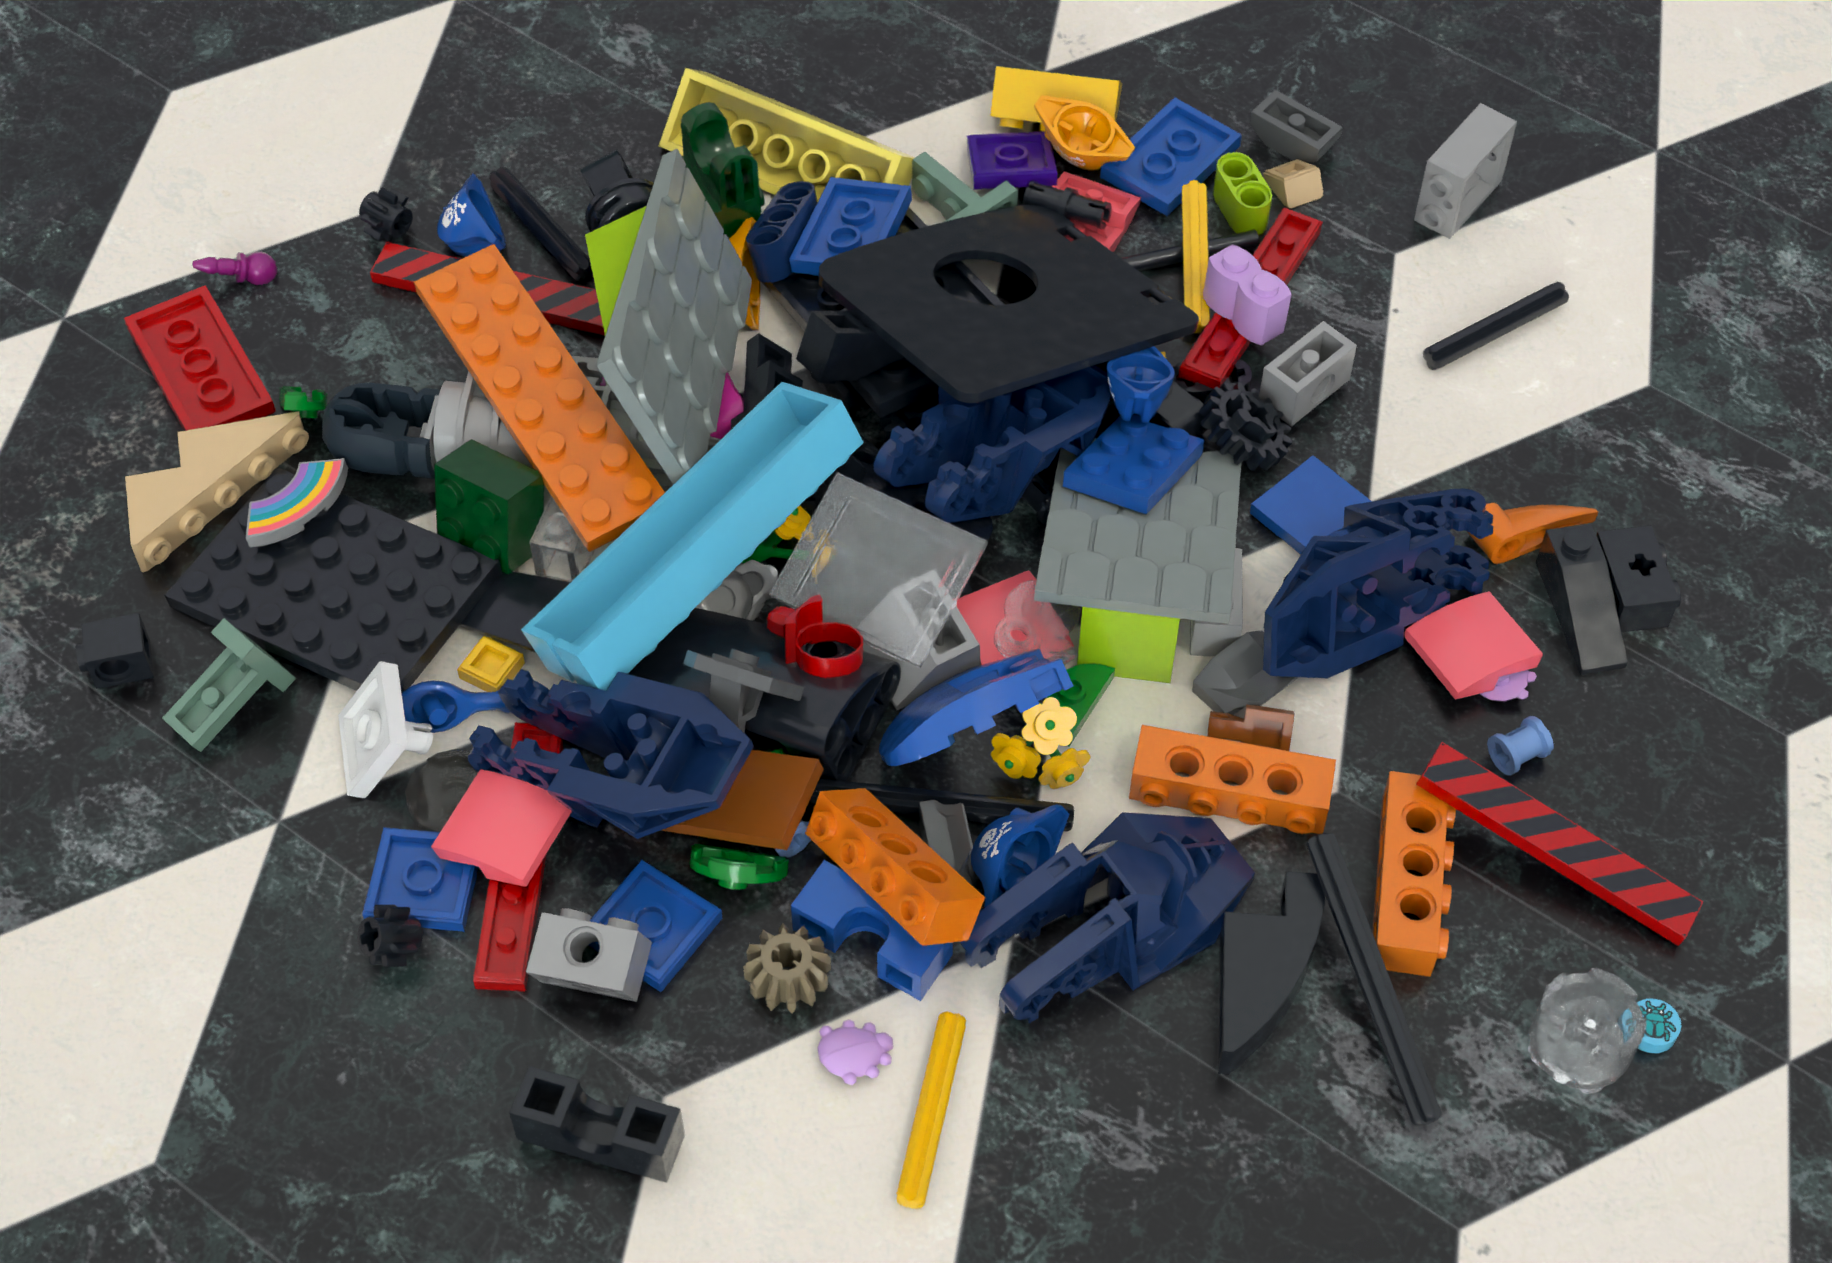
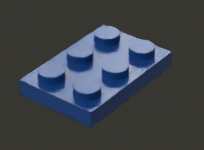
(1169, 153)
(849, 217)
(1133, 463)

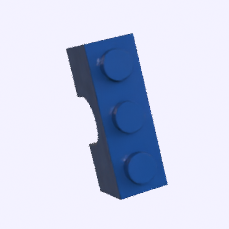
(836, 907)

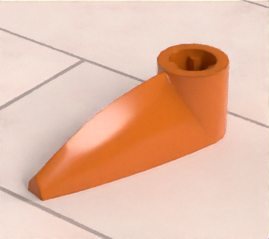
(1523, 528)

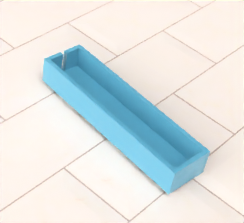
(693, 537)

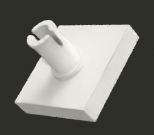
(376, 730)

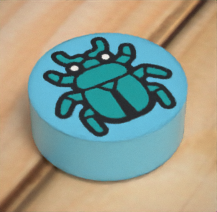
(1662, 1025)

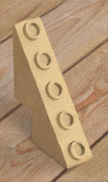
(214, 473)

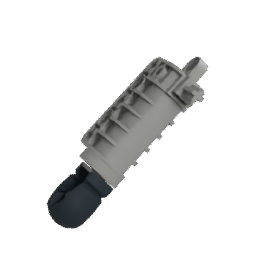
(372, 420)

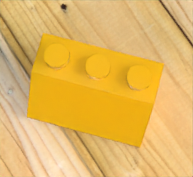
(1019, 89)

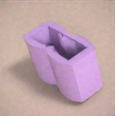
(1246, 294)

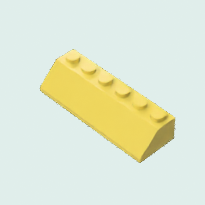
(785, 140)

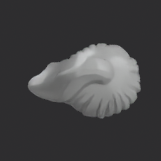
(742, 591)

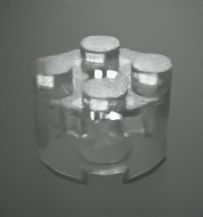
(1586, 1029)

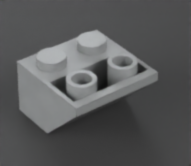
(950, 655)

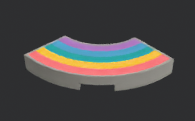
(308, 493)

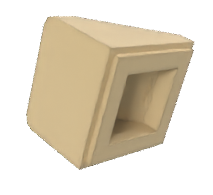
(1295, 183)

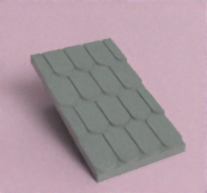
(669, 314)
(1141, 569)

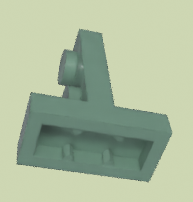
(952, 196)
(224, 687)

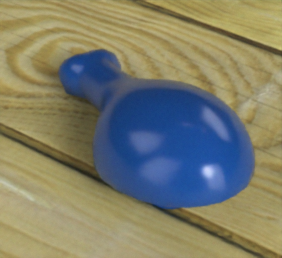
(446, 704)

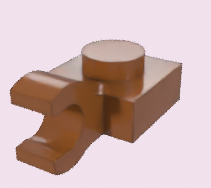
(1259, 726)

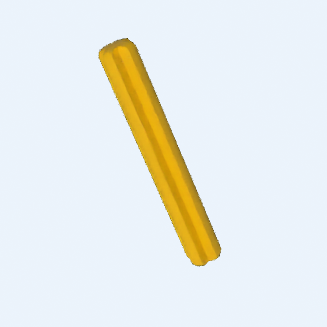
(1195, 249)
(931, 1110)

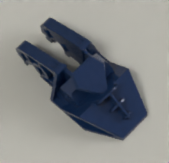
(990, 450)
(1372, 580)
(661, 745)
(1176, 888)

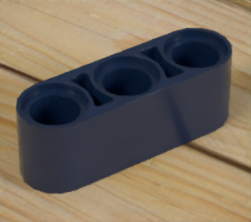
(779, 229)

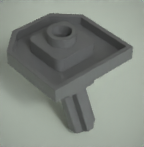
(739, 683)

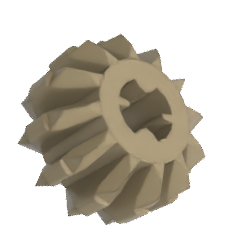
(791, 950)

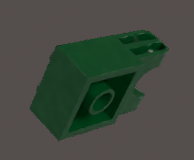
(722, 172)

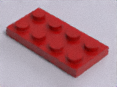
(199, 362)

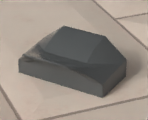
(1293, 128)
(1238, 677)
(947, 833)

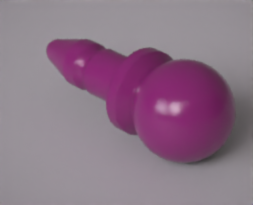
(256, 268)

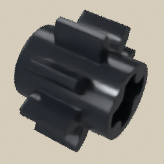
(385, 214)
(390, 935)

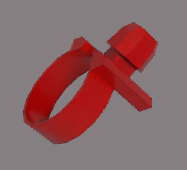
(807, 626)

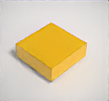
(490, 665)

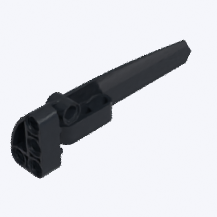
(827, 723)

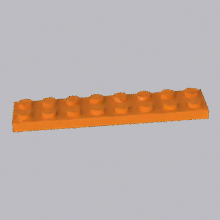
(541, 395)

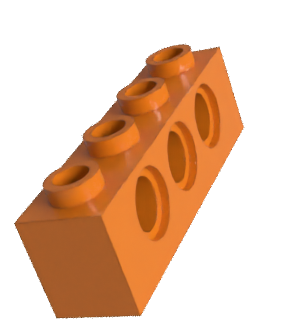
(1253, 767)
(894, 866)
(1402, 942)

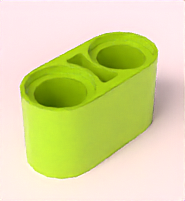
(1242, 193)

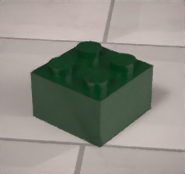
(488, 503)

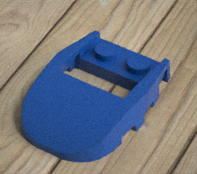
(970, 701)

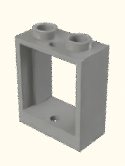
(1464, 170)

